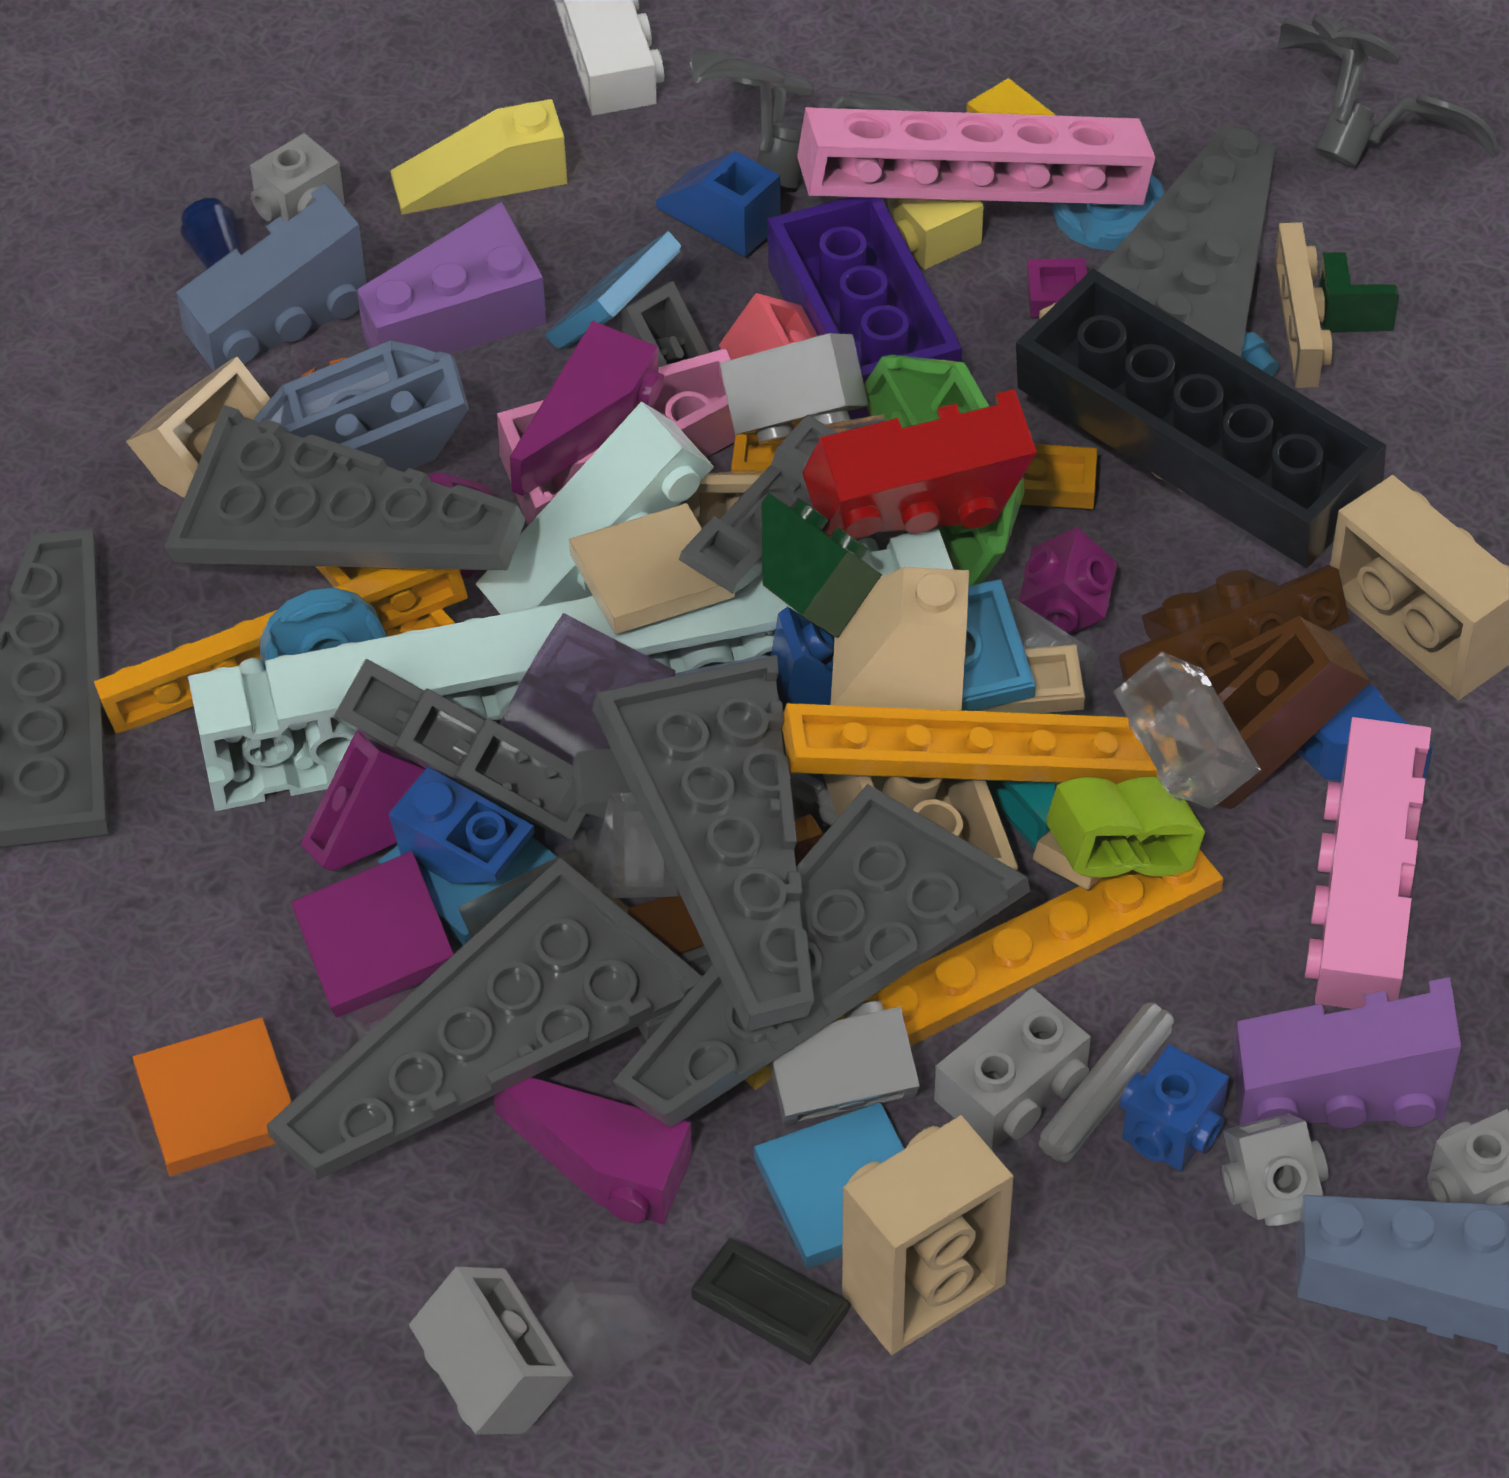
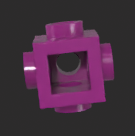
(1069, 581)

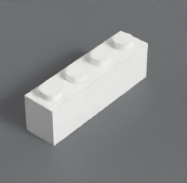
(612, 53)

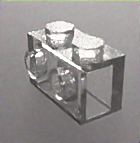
(1186, 731)

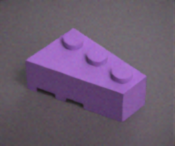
(457, 290)
(1351, 1064)

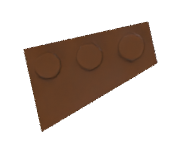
(1284, 692)

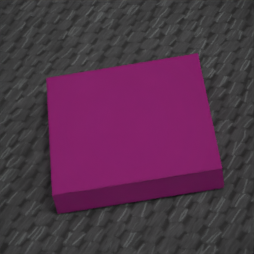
(373, 934)

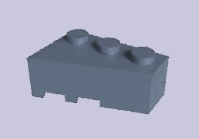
(279, 287)

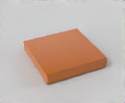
(212, 1095)

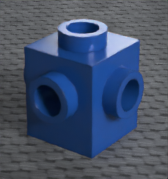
(1174, 1108)

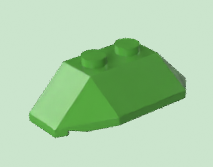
(912, 392)

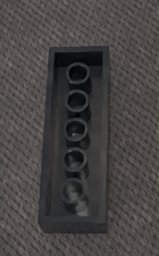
(1198, 416)

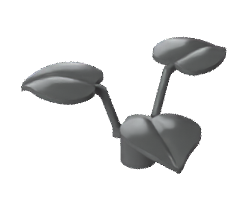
(1350, 122)
(780, 140)

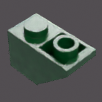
(810, 569)

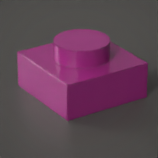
(1051, 280)

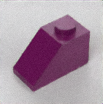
(358, 803)

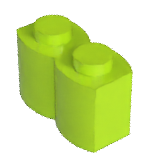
(1123, 827)

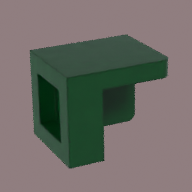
(1354, 306)

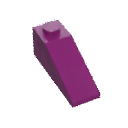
(586, 404)
(602, 1146)

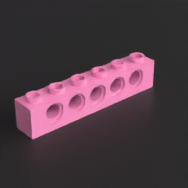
(974, 156)

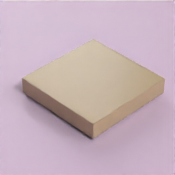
(638, 569)

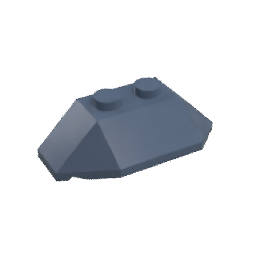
(381, 401)

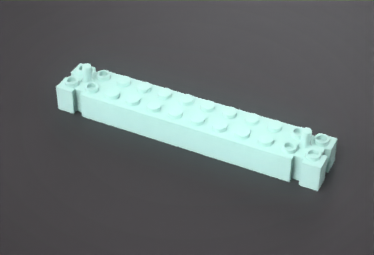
(277, 724)

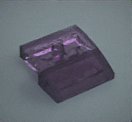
(562, 683)

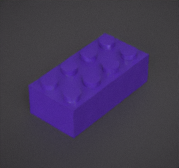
(859, 280)

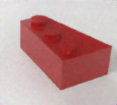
(922, 473)

